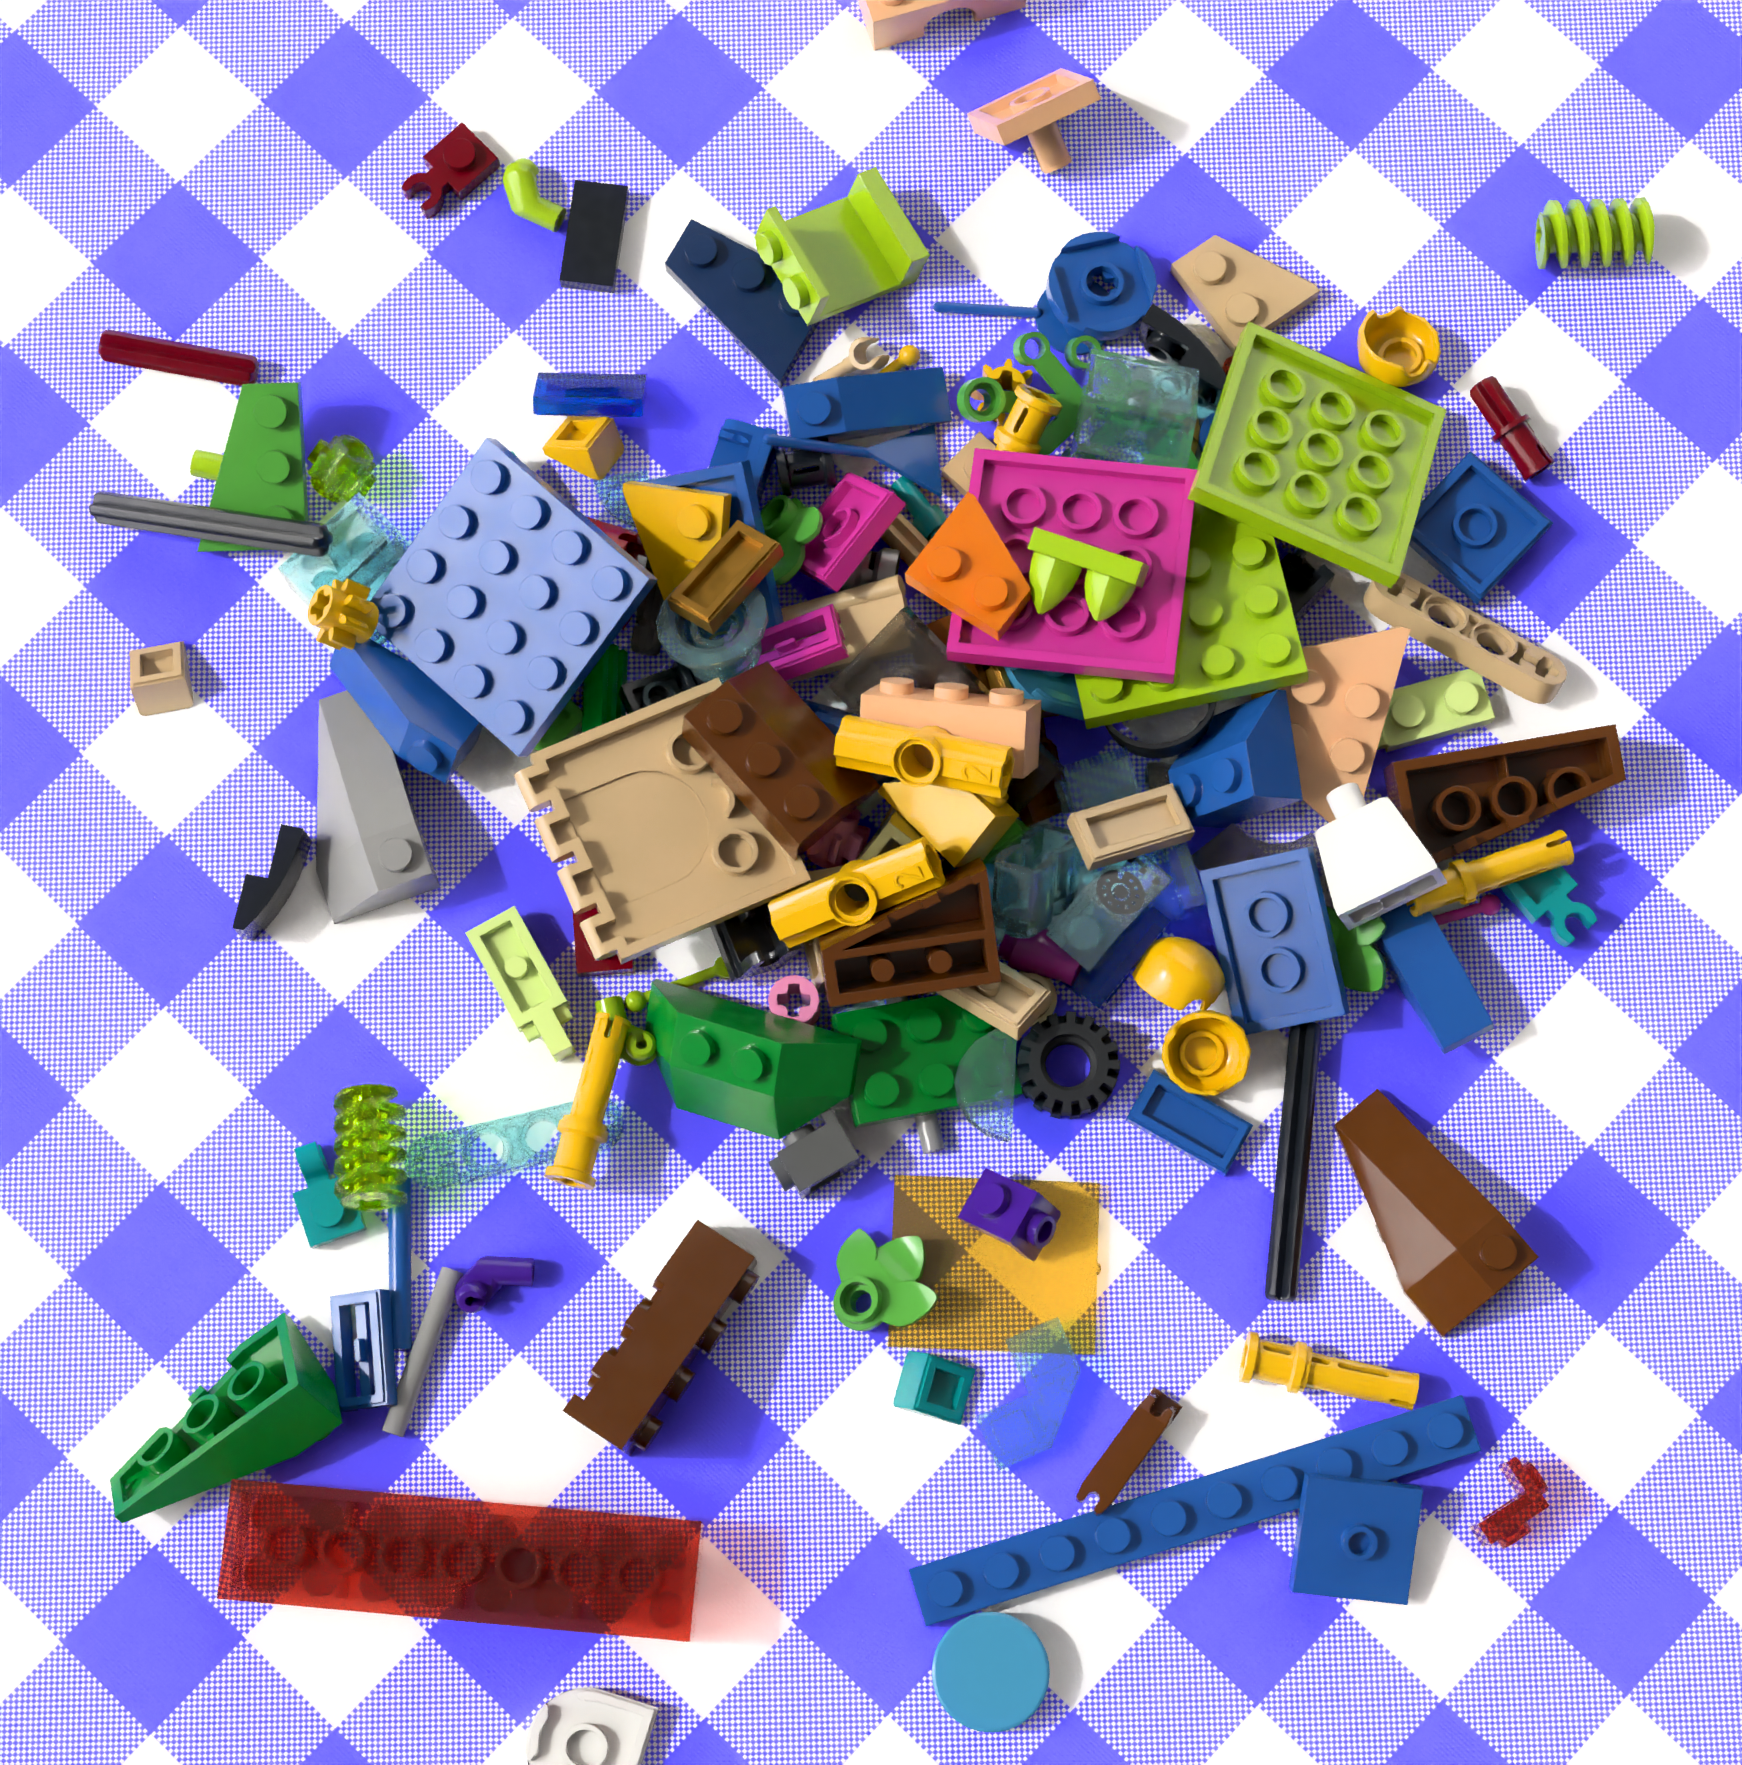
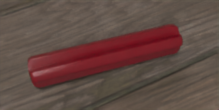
(178, 358)

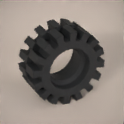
(1068, 1031)

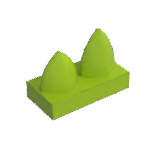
(1059, 562)

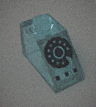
(1108, 910)

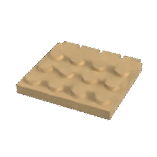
(651, 832)

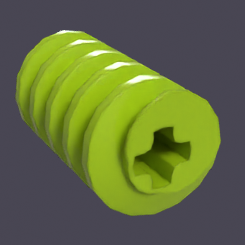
(1594, 231)

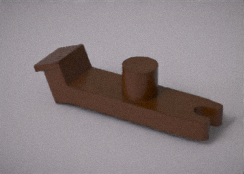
(1129, 1449)

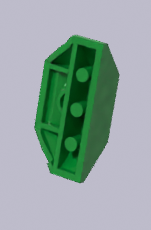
(747, 1061)

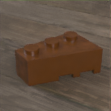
(917, 945)

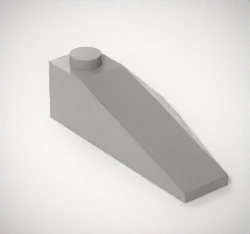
(366, 822)

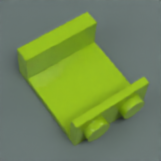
(842, 250)

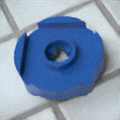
(1116, 263)

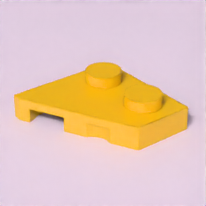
(676, 527)

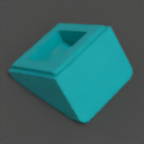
(934, 1387)

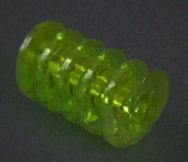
(366, 1150)

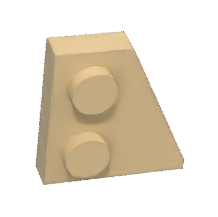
(1239, 287)

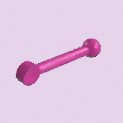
(1488, 904)

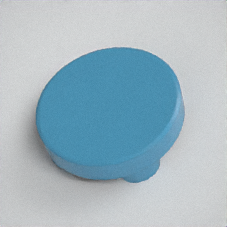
(990, 1672)

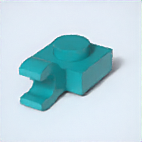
(317, 1205)

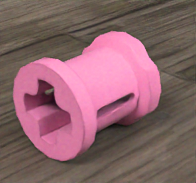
(795, 984)

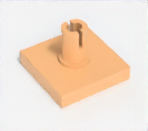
(1034, 113)

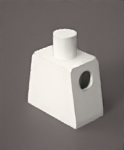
(1372, 857)

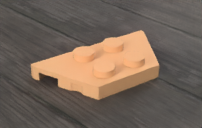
(1343, 711)

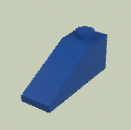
(866, 404)
(407, 708)

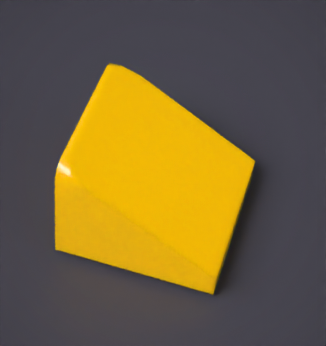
(586, 445)

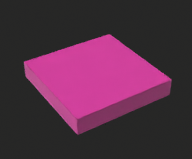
(852, 524)

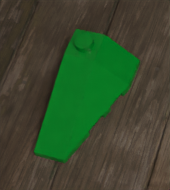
(253, 1417)

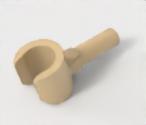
(856, 360)

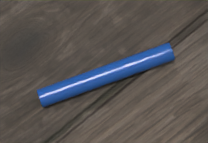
(400, 1270)

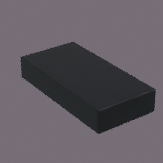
(594, 236)

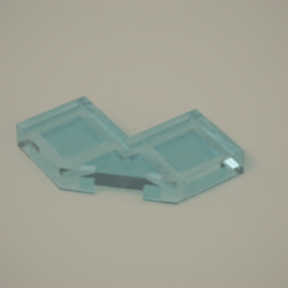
(1033, 1420)

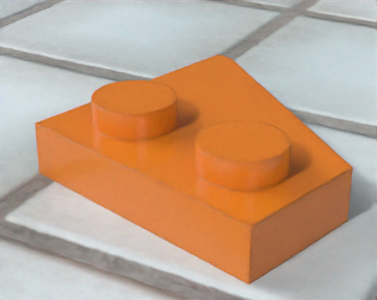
(971, 571)

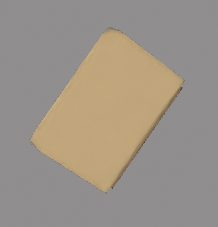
(160, 678)

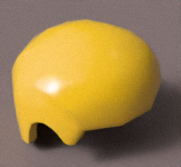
(1398, 347)
(1180, 972)
(1206, 1053)

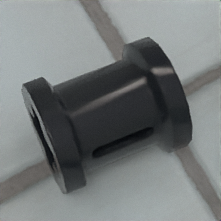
(791, 480)

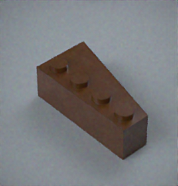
(1490, 790)
(664, 1339)

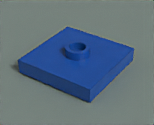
(1476, 528)
(1355, 1538)

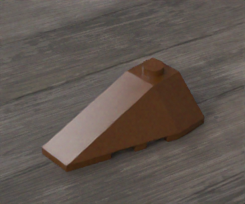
(1436, 1225)

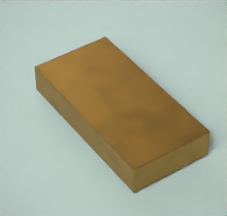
(725, 577)

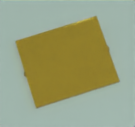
(988, 1286)

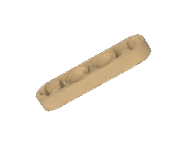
(1518, 667)

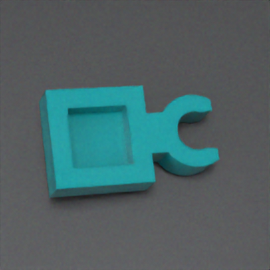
(1547, 895)

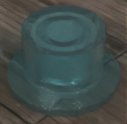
(722, 654)

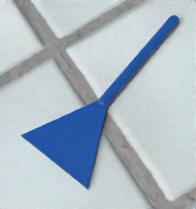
(909, 455)

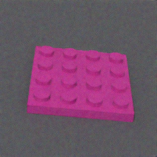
(1105, 504)

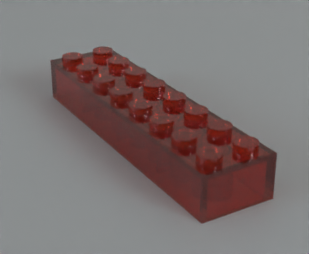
(462, 1560)

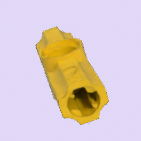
(890, 751)
(886, 879)

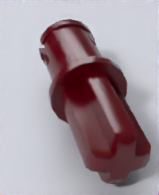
(1511, 428)

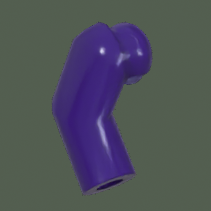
(488, 1277)

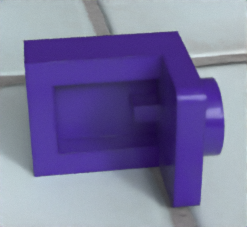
(1010, 1214)

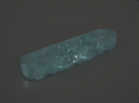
(516, 1151)

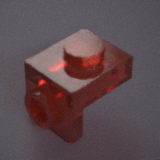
(1509, 1521)

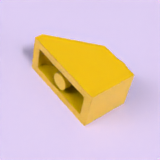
(952, 820)

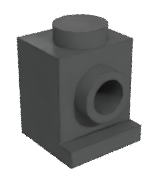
(814, 1156)

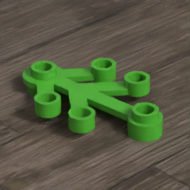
(1052, 371)

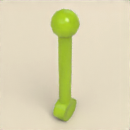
(636, 1000)

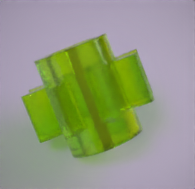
(341, 468)

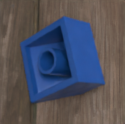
(1240, 765)

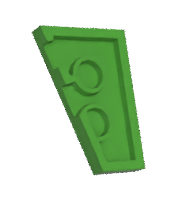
(263, 458)

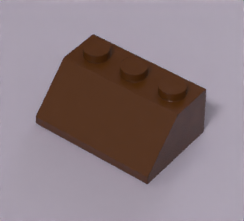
(776, 757)

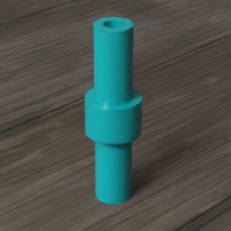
(926, 517)

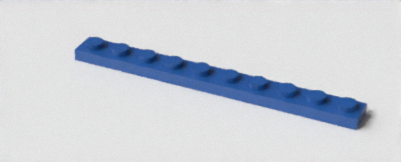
(1188, 1511)

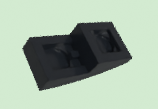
(265, 897)

